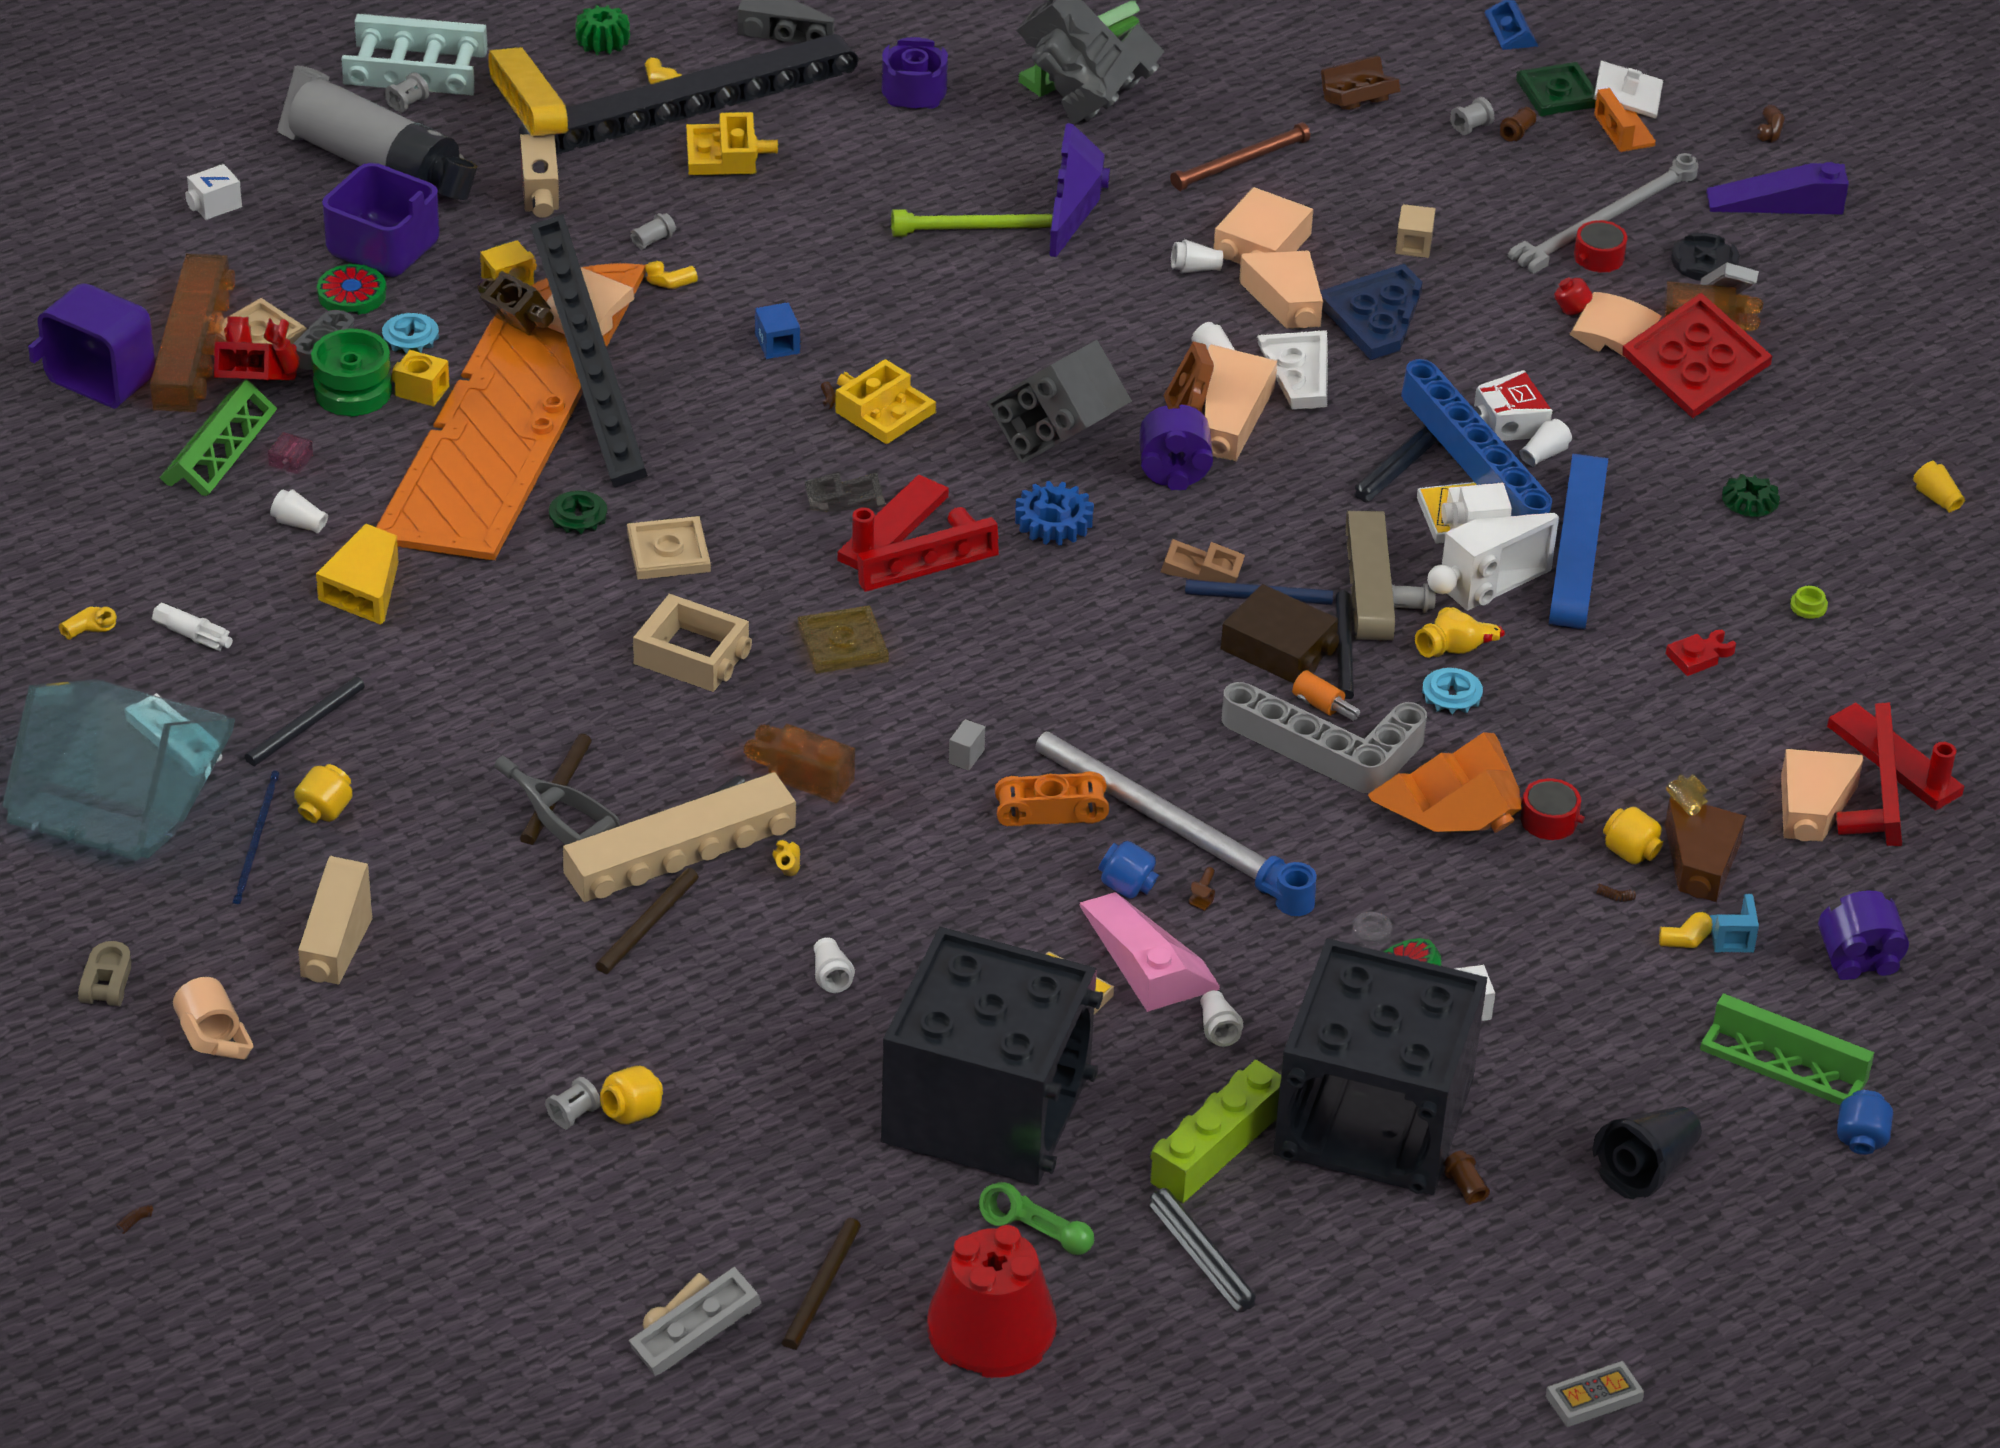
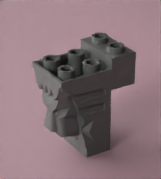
(1087, 56)
(1059, 401)

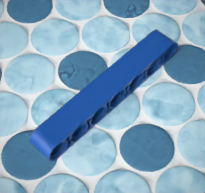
(1470, 438)
(1578, 541)

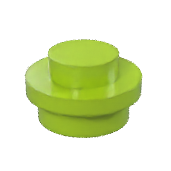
(1809, 602)

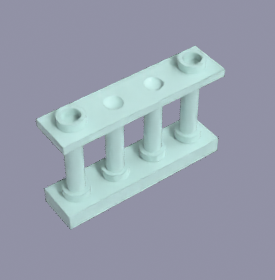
(418, 36)

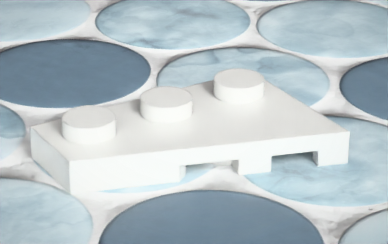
(1300, 366)

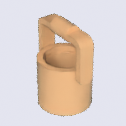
(211, 1019)

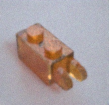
(1736, 306)
(804, 760)

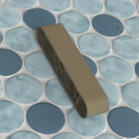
(1370, 575)

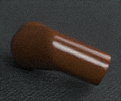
(1775, 120)

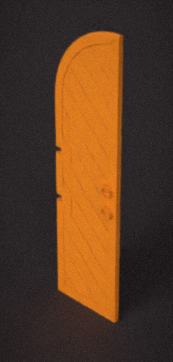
(493, 437)

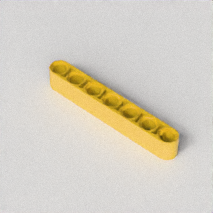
(527, 91)

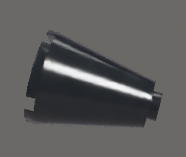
(1645, 1149)

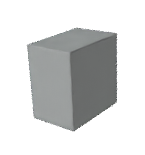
(967, 744)

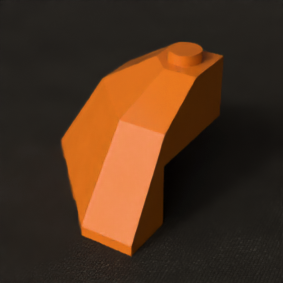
(1457, 790)

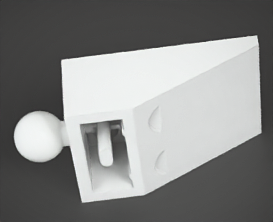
(1494, 557)

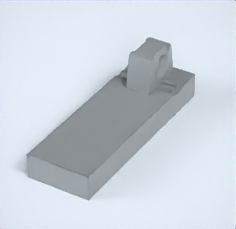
(695, 1321)

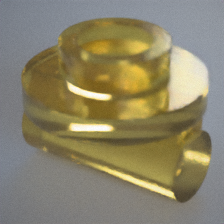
(1688, 793)

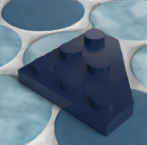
(1375, 309)

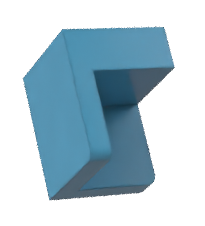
(1736, 932)

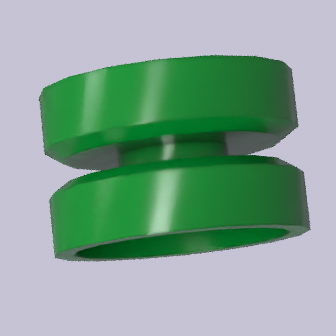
(351, 372)

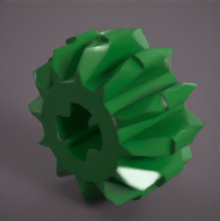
(602, 29)

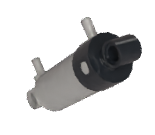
(371, 134)

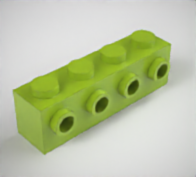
(1216, 1131)

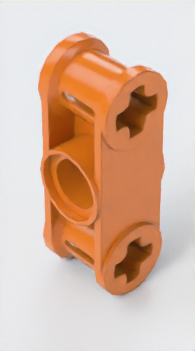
(1052, 799)

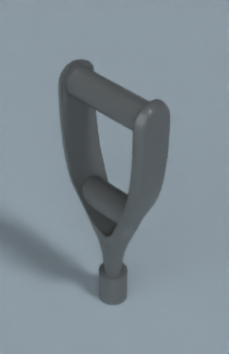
(553, 793)

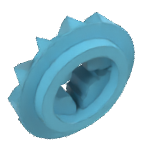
(397, 329)
(1466, 685)

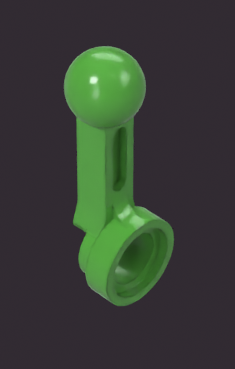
(1074, 1236)

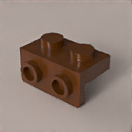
(1357, 82)

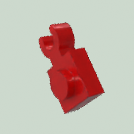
(1696, 654)

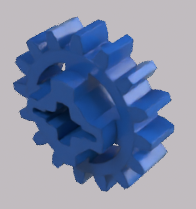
(1054, 513)

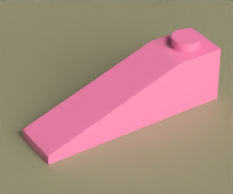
(1148, 956)

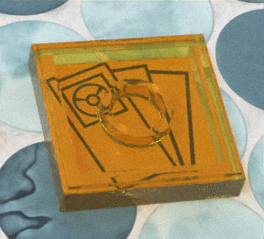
(843, 639)

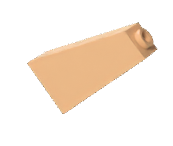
(1236, 398)

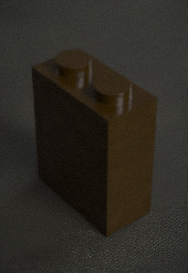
(1279, 633)

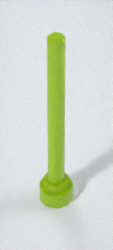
(906, 222)

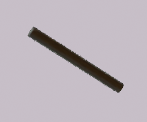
(562, 777)
(646, 921)
(821, 1284)

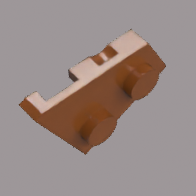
(1191, 379)

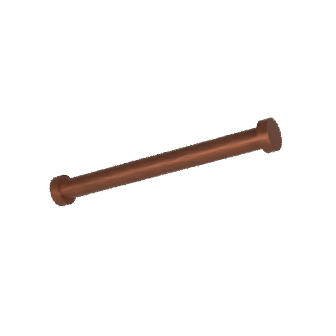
(1182, 179)

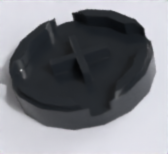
(1702, 254)

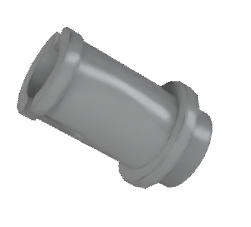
(653, 231)
(1414, 597)

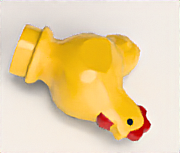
(1454, 633)

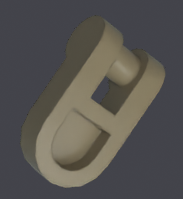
(110, 963)

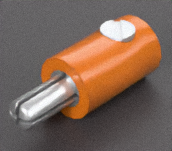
(1323, 695)

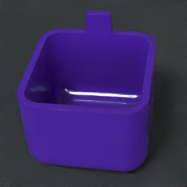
(381, 219)
(95, 345)

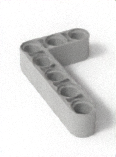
(1322, 745)

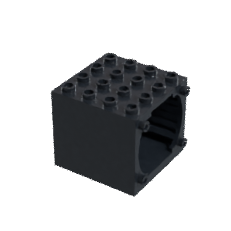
(988, 1055)
(1379, 1066)

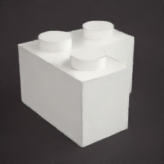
(1475, 502)

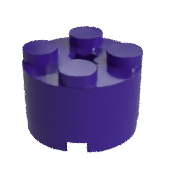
(914, 73)
(1175, 446)
(1864, 935)

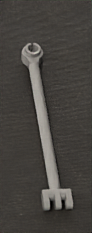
(1683, 169)

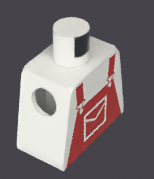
(1512, 406)

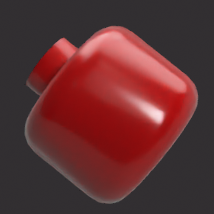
(1573, 295)

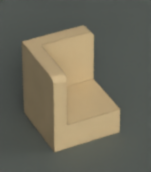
(1415, 231)

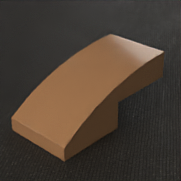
(1215, 565)

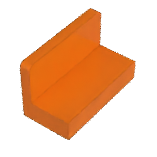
(1620, 124)

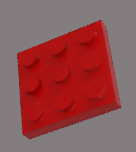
(1697, 355)

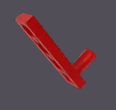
(894, 521)
(930, 553)
(1923, 777)
(1888, 818)

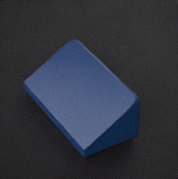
(1510, 25)

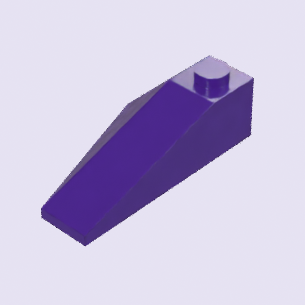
(1078, 186)
(1796, 190)

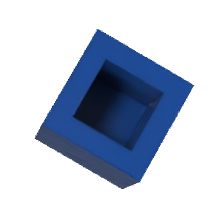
(777, 330)

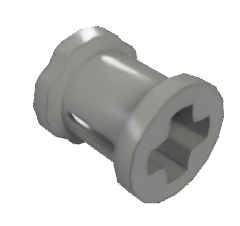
(394, 91)
(1476, 114)
(573, 1103)

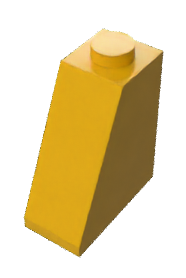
(361, 574)

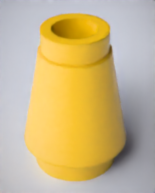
(1938, 486)

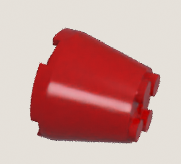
(992, 1305)

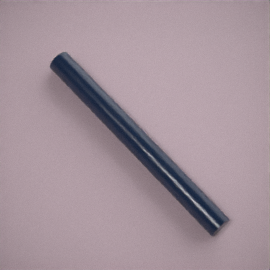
(1238, 590)

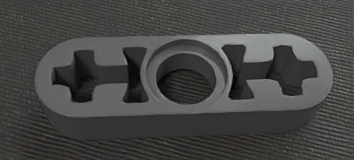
(326, 324)

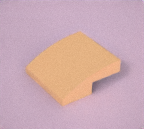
(606, 296)
(1612, 322)

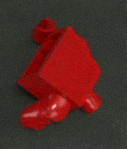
(250, 360)

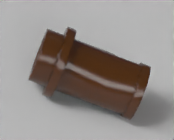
(1513, 127)
(1462, 1170)

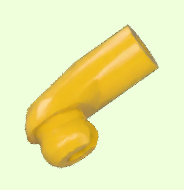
(657, 73)
(670, 280)
(90, 619)
(787, 857)
(1689, 934)

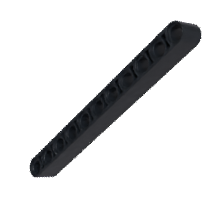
(704, 91)

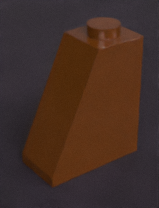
(1703, 847)

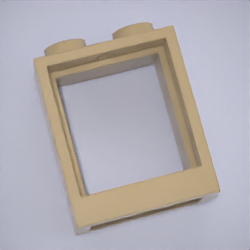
(656, 654)

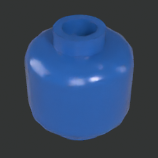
(1128, 869)
(1865, 1121)

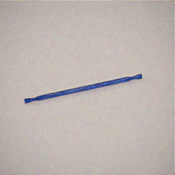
(256, 837)

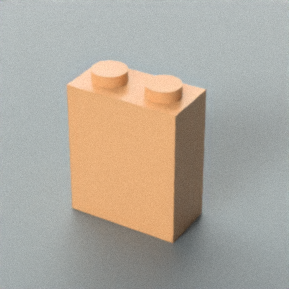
(1263, 225)

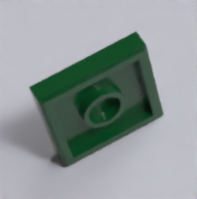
(1557, 88)

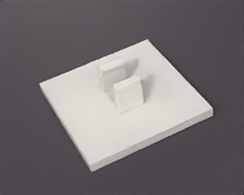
(1631, 87)

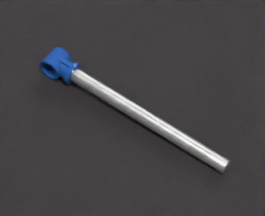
(1289, 883)

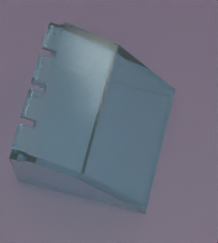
(110, 765)

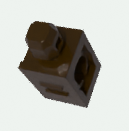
(515, 302)

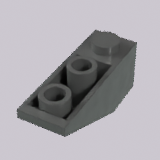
(782, 20)

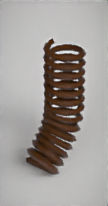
(828, 395)
(1618, 893)
(138, 1215)

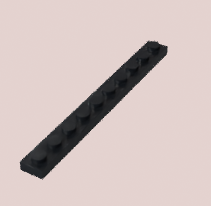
(589, 351)

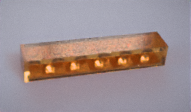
(190, 333)

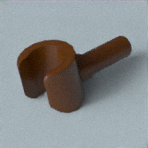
(1202, 894)

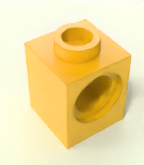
(511, 259)
(421, 378)

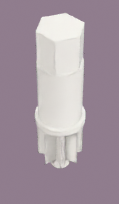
(195, 628)

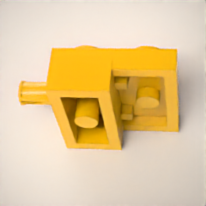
(726, 146)
(882, 401)

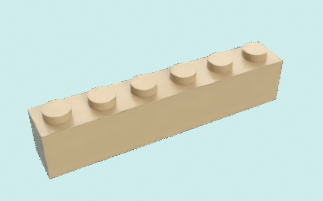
(679, 837)

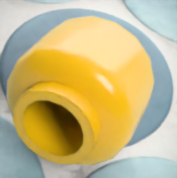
(323, 793)
(1633, 835)
(631, 1095)

